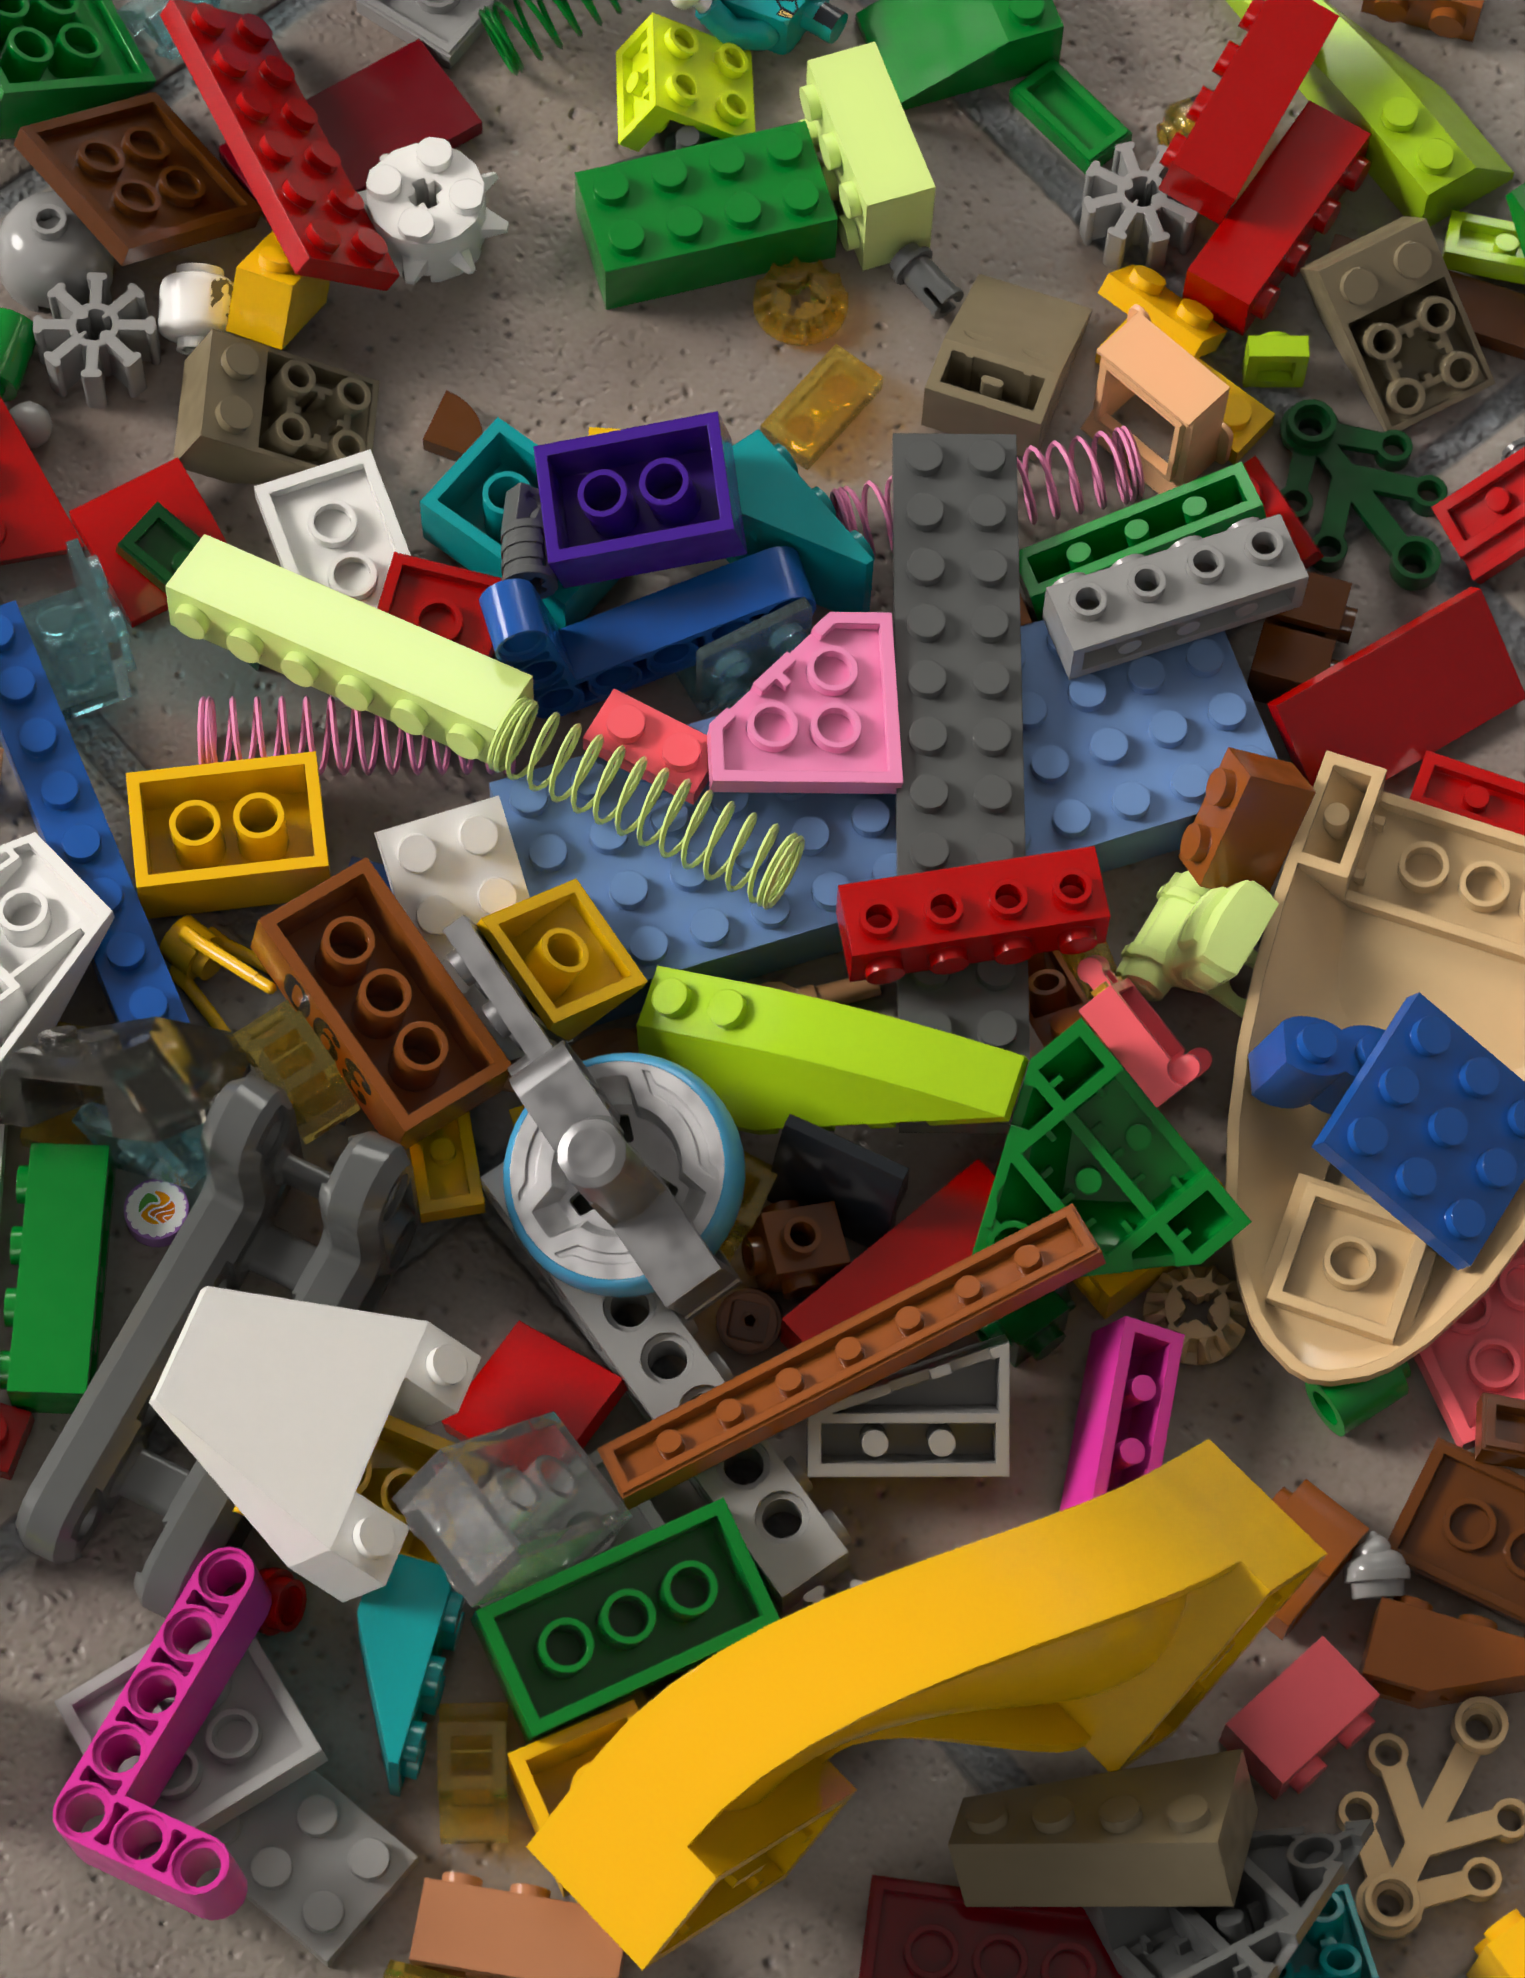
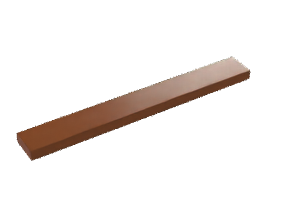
(851, 1356)

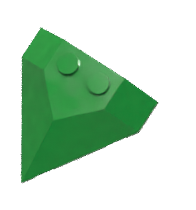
(1101, 1143)

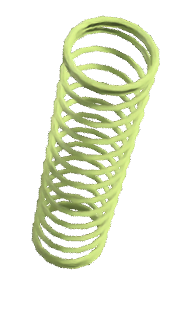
(779, 869)

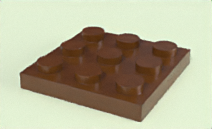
(138, 178)

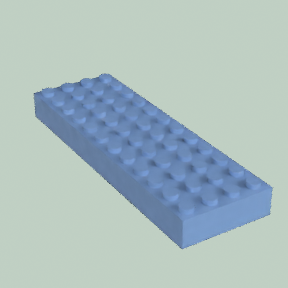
(1105, 766)

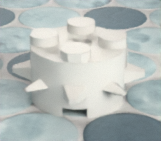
(431, 209)

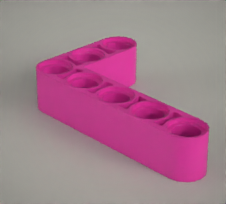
(162, 1741)

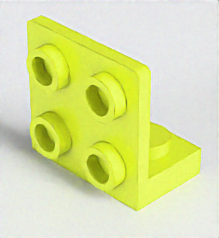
(682, 77)

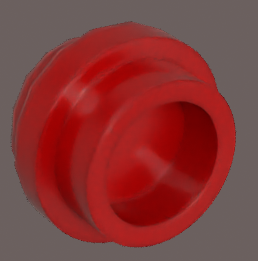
(288, 1601)

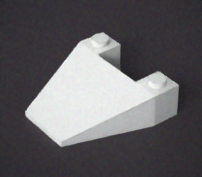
(46, 939)
(287, 1414)

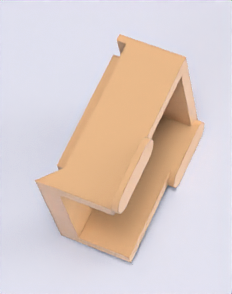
(1173, 383)

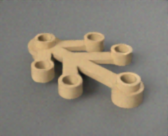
(1426, 1828)

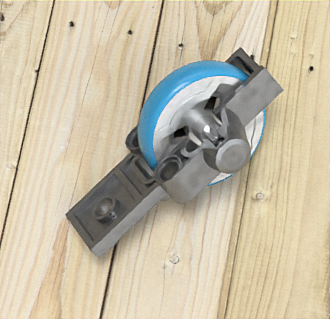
(629, 1136)

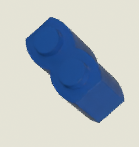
(1309, 1062)

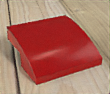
(112, 515)

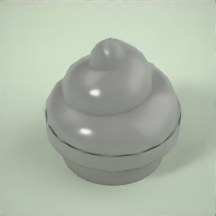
(1376, 1570)

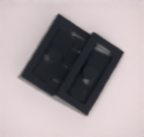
(826, 1168)

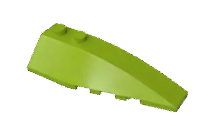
(1420, 140)
(820, 1058)

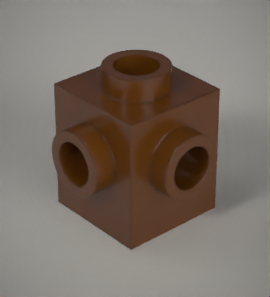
(795, 1248)

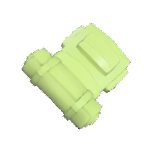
(1198, 939)

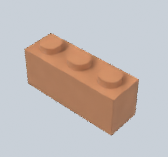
(508, 1933)

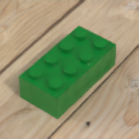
(705, 214)
(623, 1620)

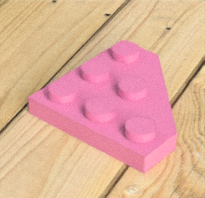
(817, 717)

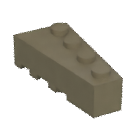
(1111, 1838)

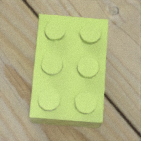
(867, 155)

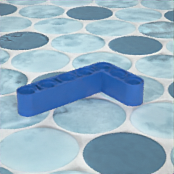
(639, 638)

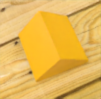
(563, 957)

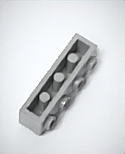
(1174, 595)

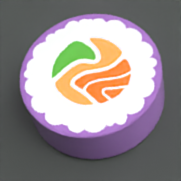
(155, 1212)

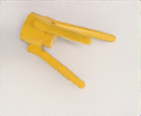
(201, 953)

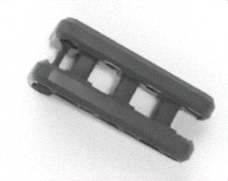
(251, 1165)

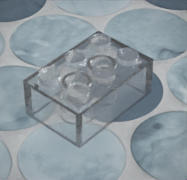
(511, 1508)

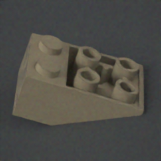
(1398, 322)
(1004, 363)
(268, 412)

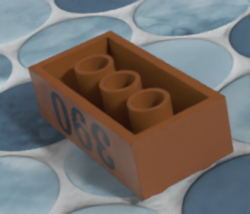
(381, 1004)

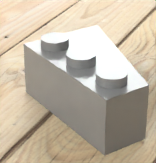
(921, 1421)

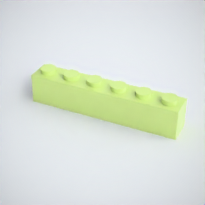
(344, 648)

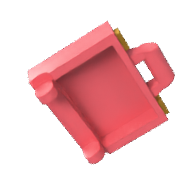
(1138, 1034)

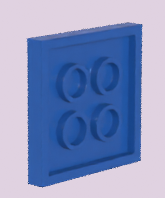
(1432, 1131)

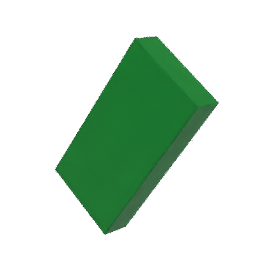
(1069, 115)

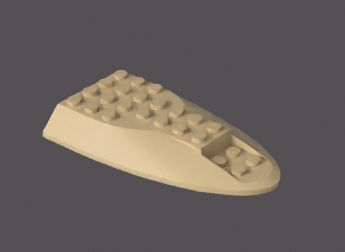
(1368, 912)

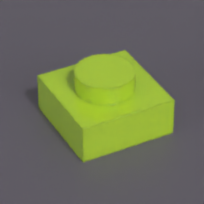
(1275, 360)

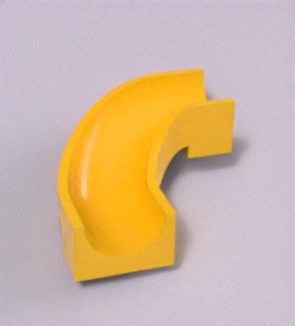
(1029, 1640)

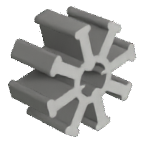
(1132, 210)
(97, 340)

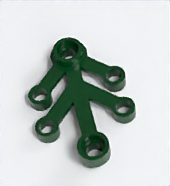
(1358, 487)

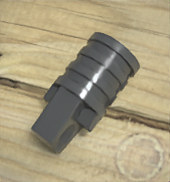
(524, 540)

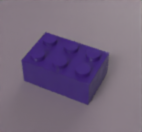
(640, 500)

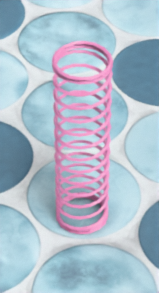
(1128, 491)
(208, 739)

